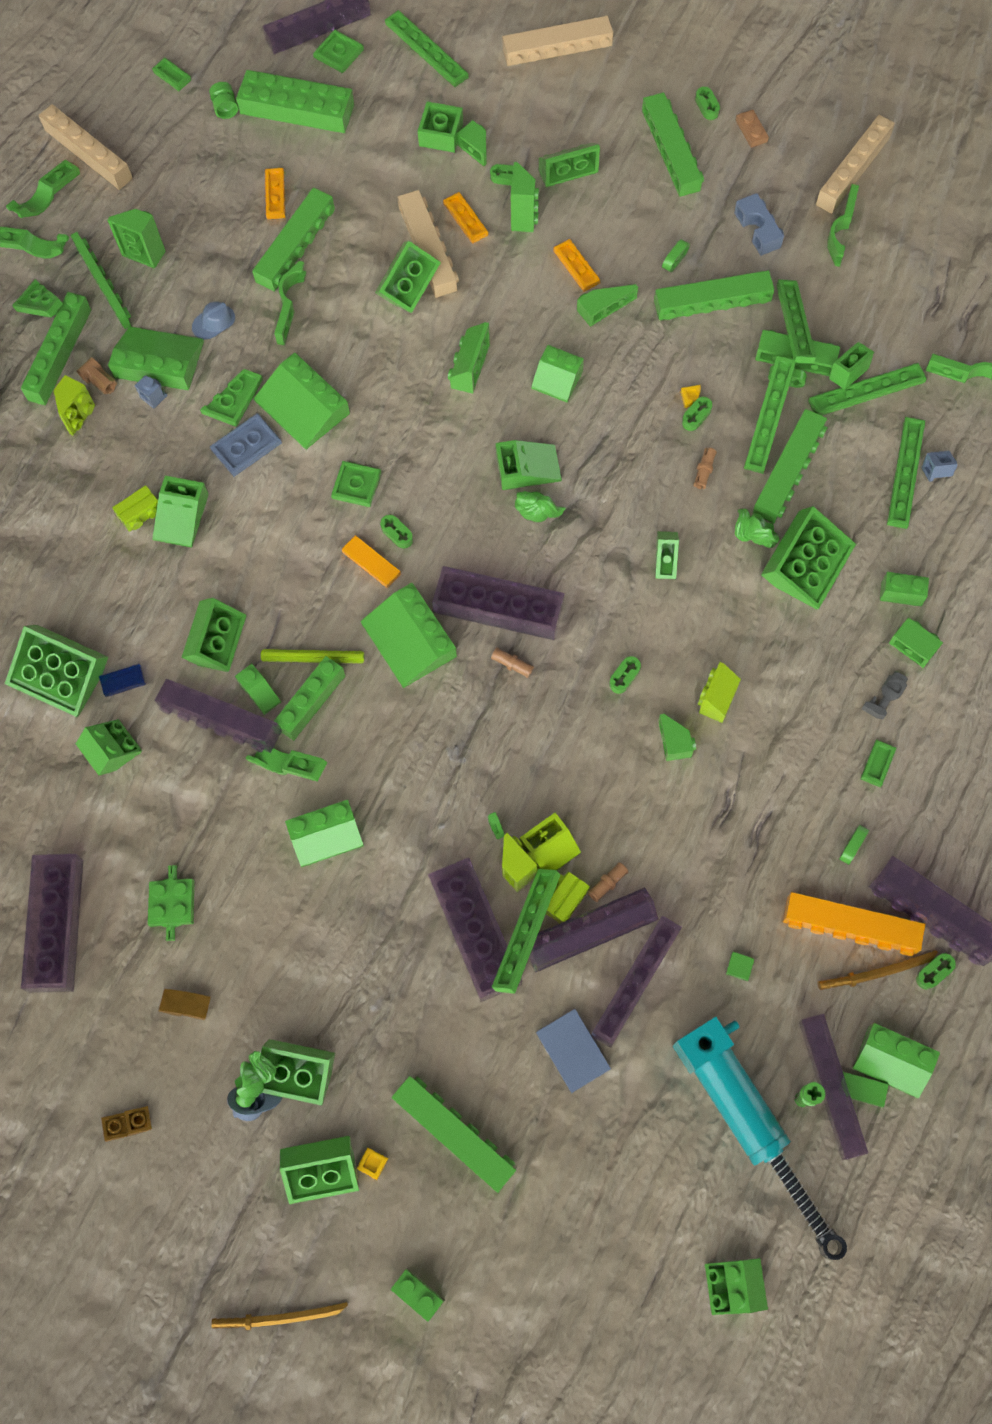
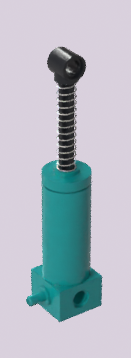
(749, 1116)

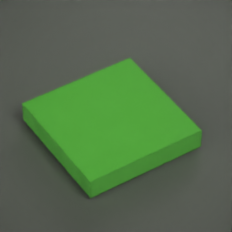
(338, 51)
(356, 484)

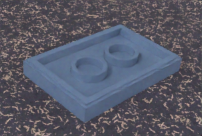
(245, 445)
(573, 1051)

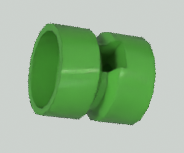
(223, 100)

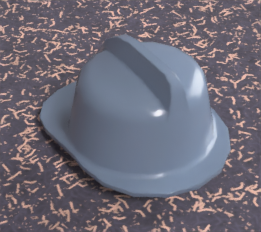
(213, 320)
(262, 1103)

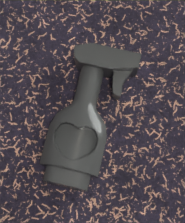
(891, 690)

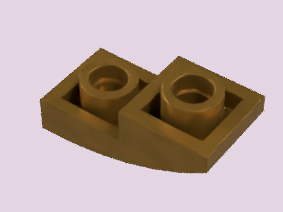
(184, 1003)
(126, 1124)

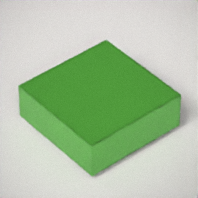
(740, 966)

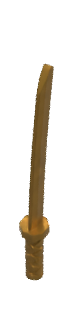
(852, 979)
(255, 1321)

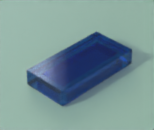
(122, 680)

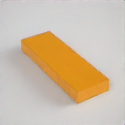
(275, 193)
(465, 217)
(576, 265)
(371, 561)

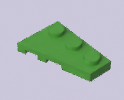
(38, 301)
(233, 401)

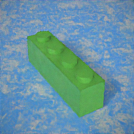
(778, 344)
(310, 698)

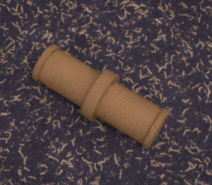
(705, 468)
(512, 662)
(608, 882)

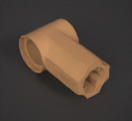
(93, 373)

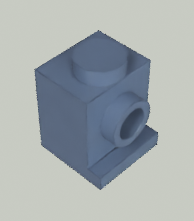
(150, 391)
(939, 465)

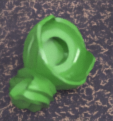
(536, 506)
(755, 529)
(252, 1078)

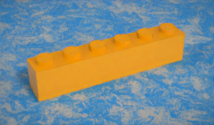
(854, 923)

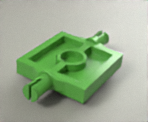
(171, 902)

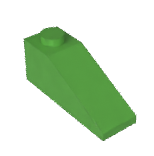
(603, 302)

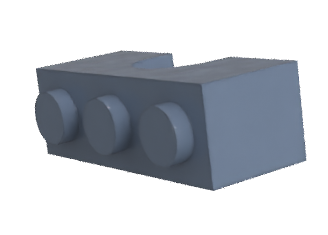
(753, 211)

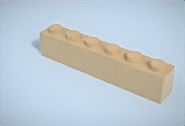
(557, 40)
(85, 147)
(855, 164)
(426, 237)

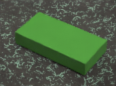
(171, 74)
(878, 763)
(866, 1089)

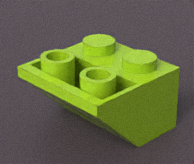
(73, 403)
(718, 692)
(550, 843)
(517, 865)

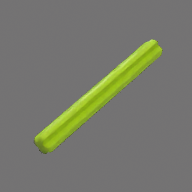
(311, 656)

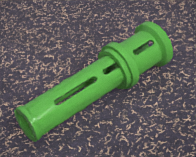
(810, 1095)

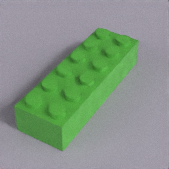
(295, 101)

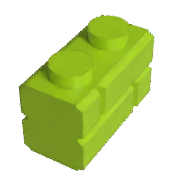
(136, 508)
(566, 897)

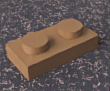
(752, 128)

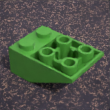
(526, 464)
(179, 511)

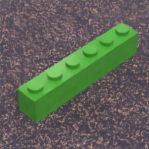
(672, 144)
(294, 239)
(713, 295)
(56, 348)
(789, 466)
(454, 1134)

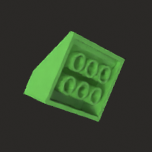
(158, 355)
(301, 401)
(809, 558)
(409, 636)
(55, 669)

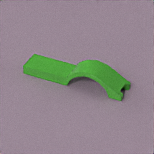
(47, 187)
(24, 240)
(835, 248)
(290, 278)
(957, 370)
(293, 763)

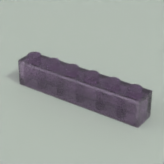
(313, 22)
(218, 715)
(592, 929)
(636, 981)
(837, 1096)

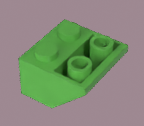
(107, 746)
(736, 1287)

